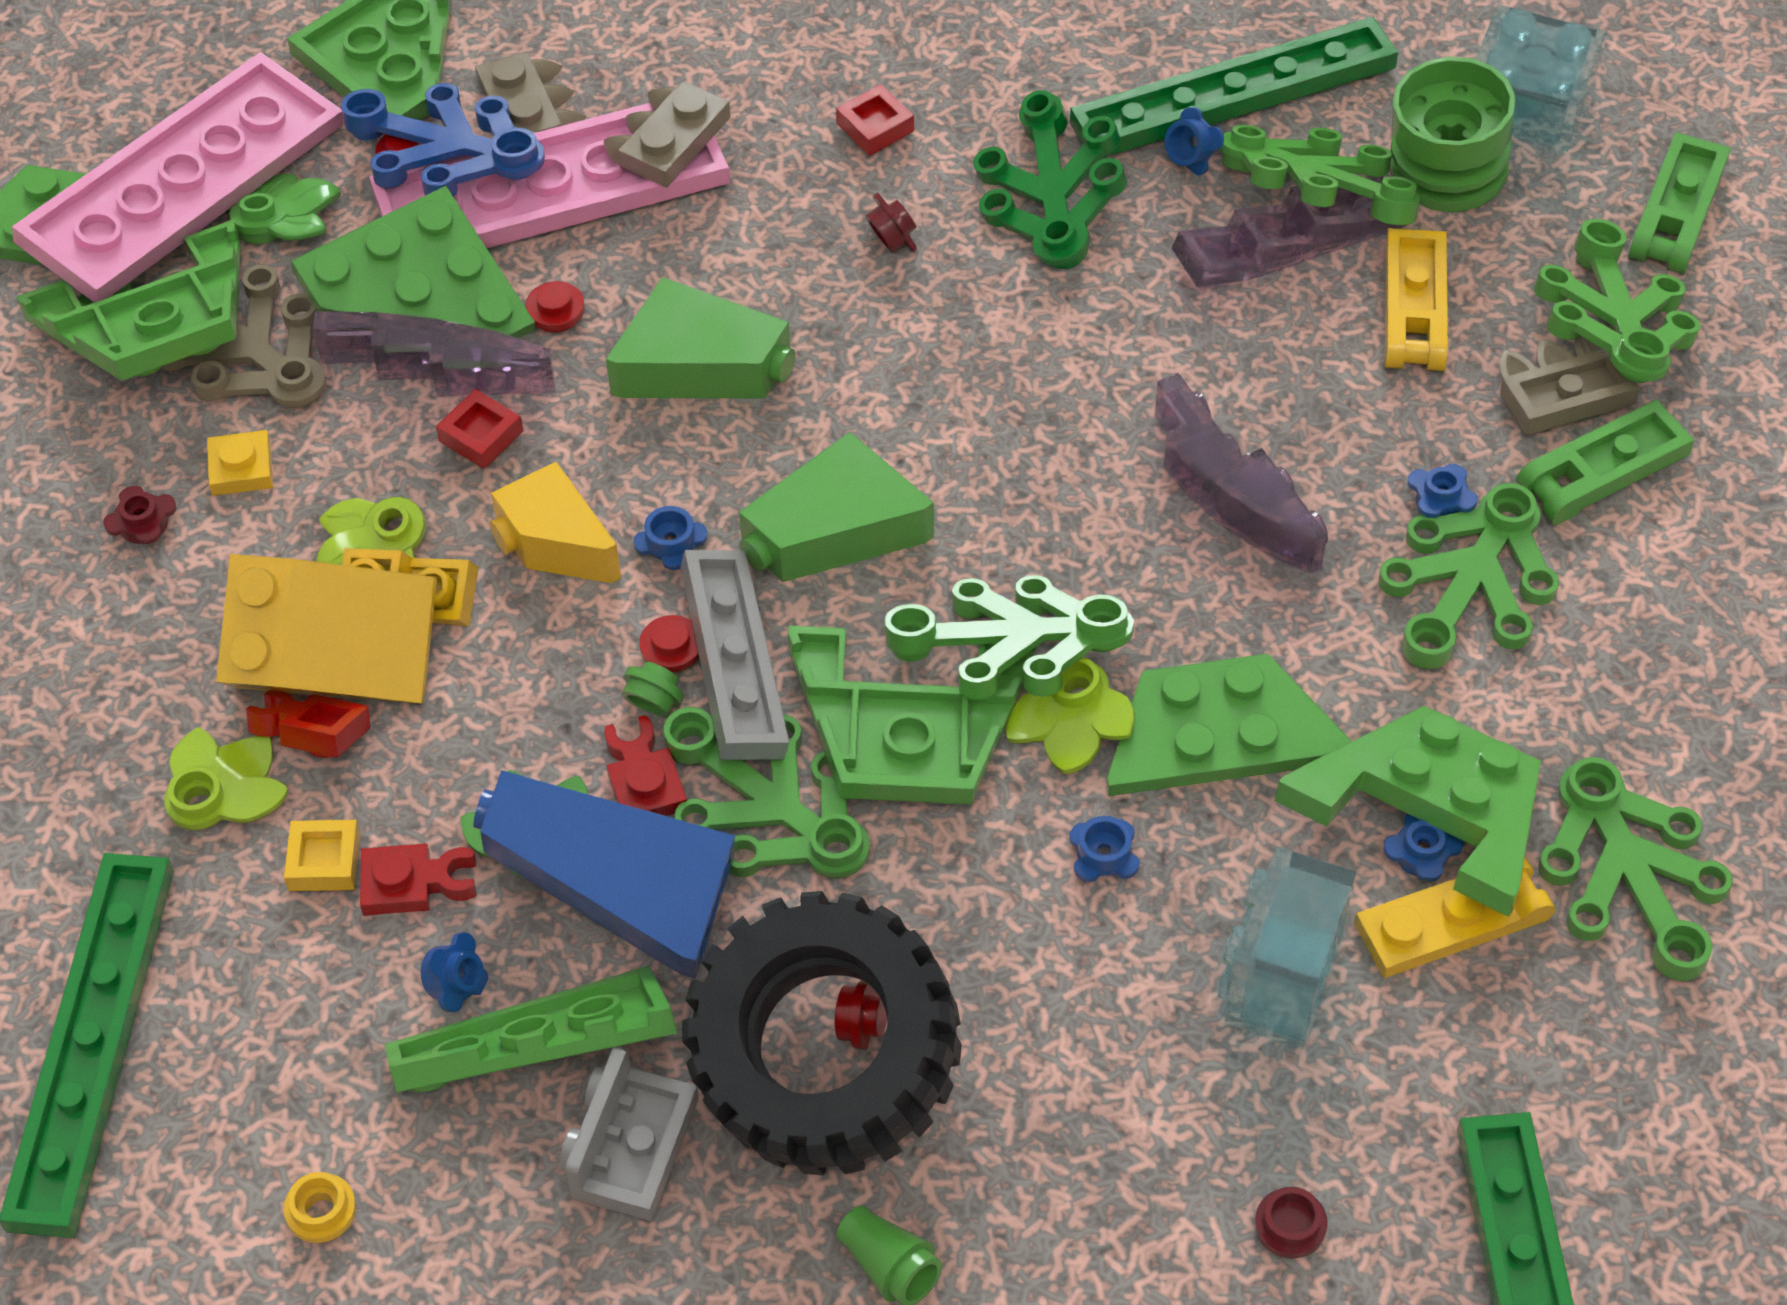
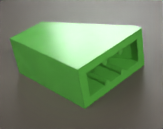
(699, 348)
(834, 514)

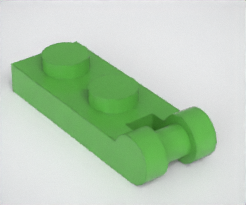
(1679, 201)
(1606, 460)

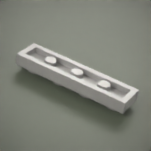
(734, 655)

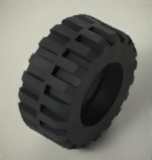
(765, 966)

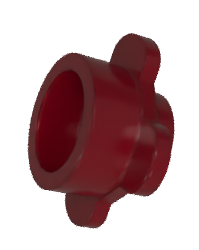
(891, 224)
(144, 527)

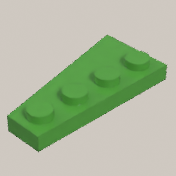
(548, 1028)

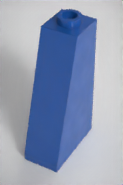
(612, 862)

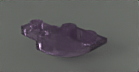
(1236, 490)

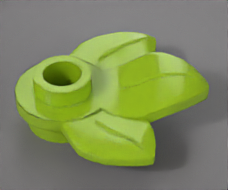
(361, 525)
(1073, 722)
(230, 777)

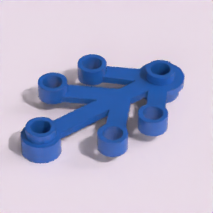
(510, 154)

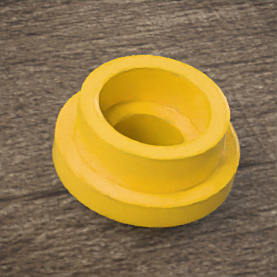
(313, 1188)

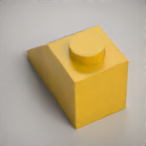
(553, 527)

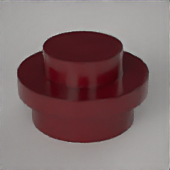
(1291, 1222)

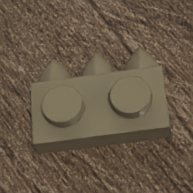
(529, 99)
(670, 135)
(1562, 385)

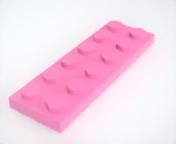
(177, 177)
(570, 187)

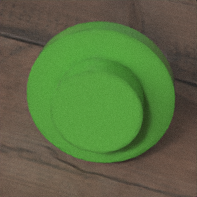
(652, 688)

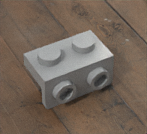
(627, 1137)

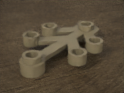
(254, 347)

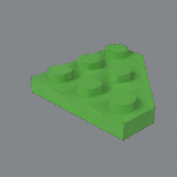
(380, 48)
(415, 264)

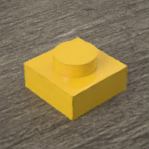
(239, 462)
(322, 855)

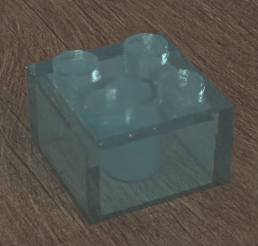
(1549, 70)
(1285, 946)

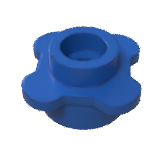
(1180, 142)
(1438, 502)
(667, 522)
(1109, 833)
(1419, 861)
(453, 972)

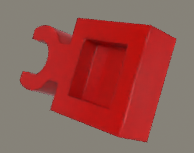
(317, 725)
(642, 776)
(405, 876)

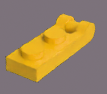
(1416, 298)
(1443, 923)

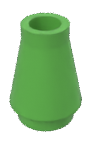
(893, 1258)

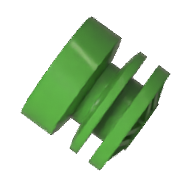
(1453, 132)

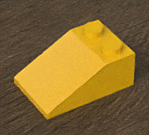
(325, 629)

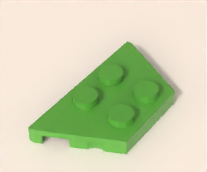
(1219, 726)

